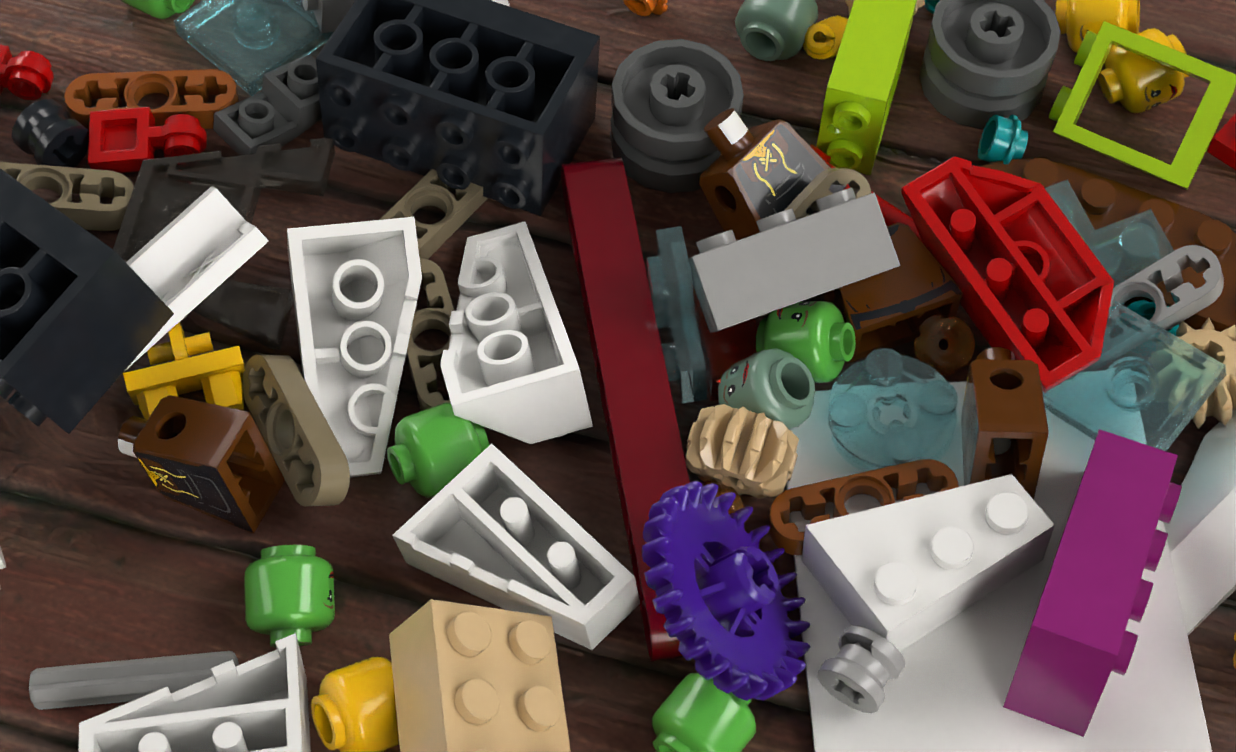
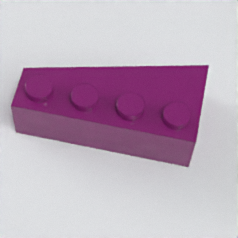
(1096, 583)

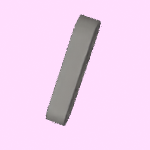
(1186, 298)

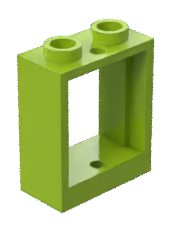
(1091, 58)
(864, 82)

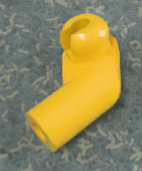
(825, 37)

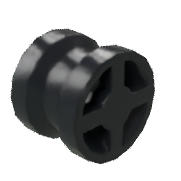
(50, 135)

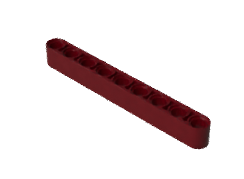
(626, 361)

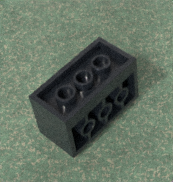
(461, 92)
(66, 311)

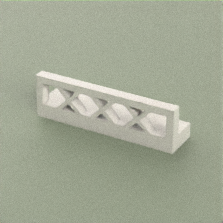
(195, 255)

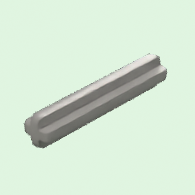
(120, 679)

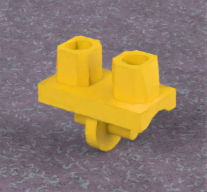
(215, 372)

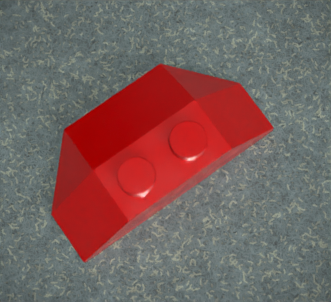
(1017, 262)

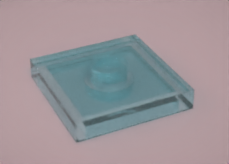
(251, 36)
(1141, 385)

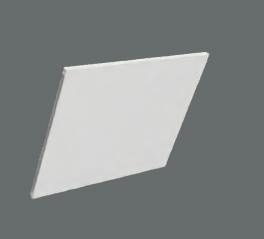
(963, 670)

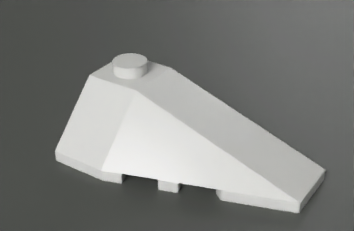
(354, 323)
(508, 344)
(1205, 527)

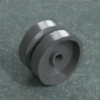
(988, 58)
(660, 111)

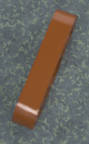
(133, 86)
(812, 498)

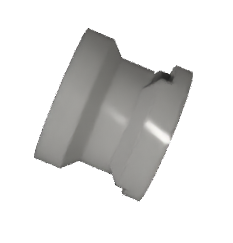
(861, 669)

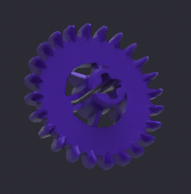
(722, 592)

